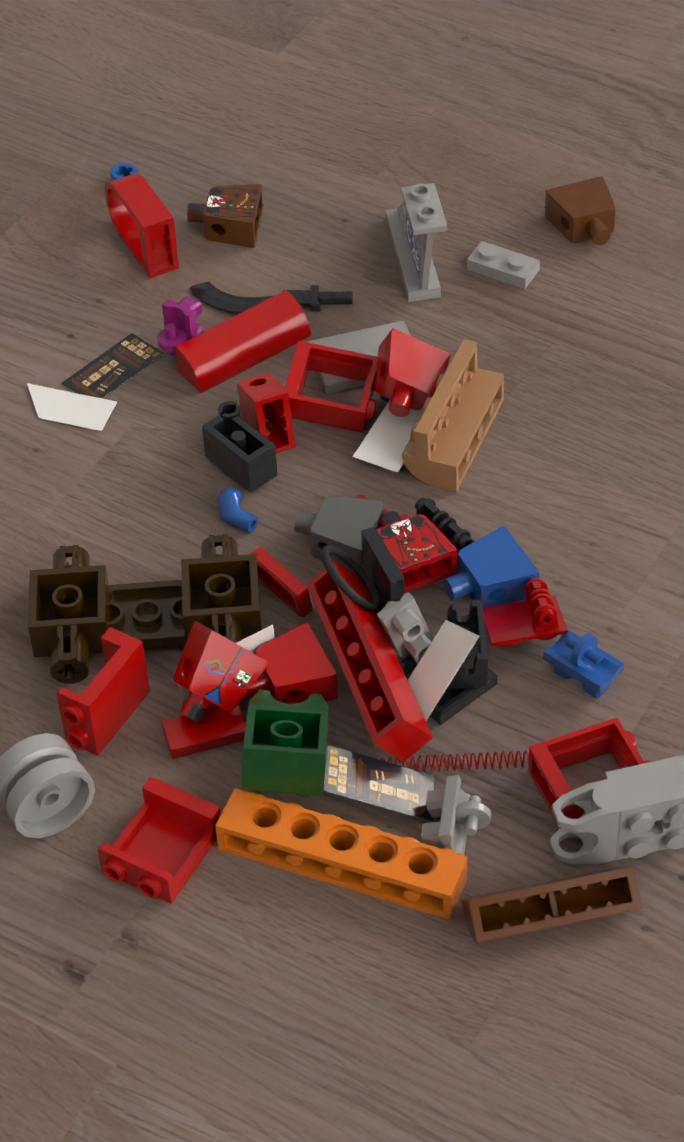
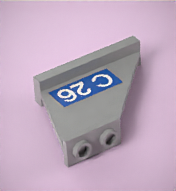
(412, 235)

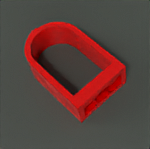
(143, 223)

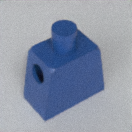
(492, 570)

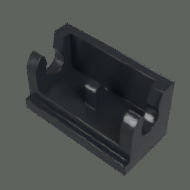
(475, 667)

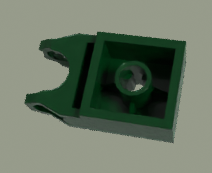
(285, 745)

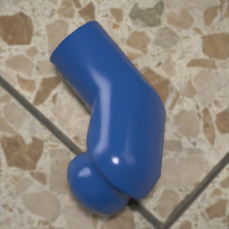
(231, 510)

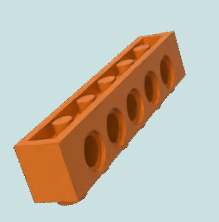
(273, 833)

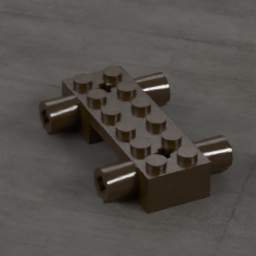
(77, 605)

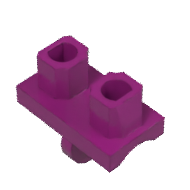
(179, 323)

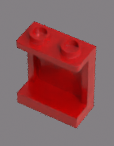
(110, 698)
(162, 841)

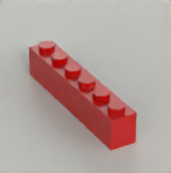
(370, 666)

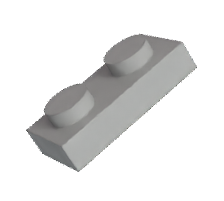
(503, 264)

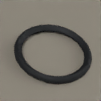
(342, 584)

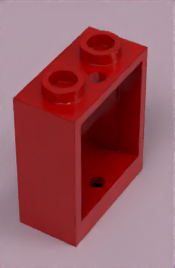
(337, 363)
(575, 747)

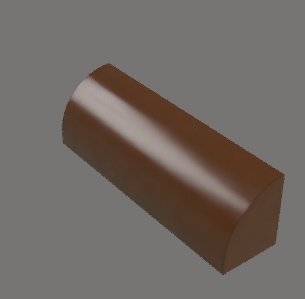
(552, 903)

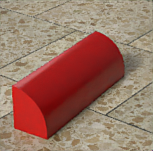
(242, 341)

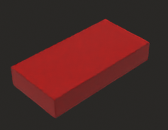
(283, 583)
(215, 730)

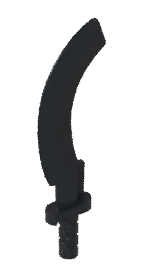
(225, 301)

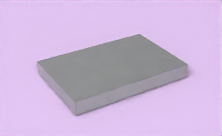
(360, 341)

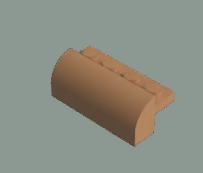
(454, 421)

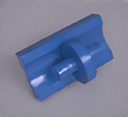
(583, 661)

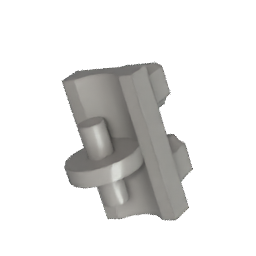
(406, 628)
(459, 816)

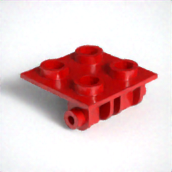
(525, 620)

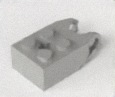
(624, 814)

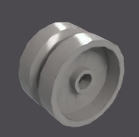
(43, 785)

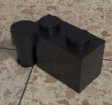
(239, 448)

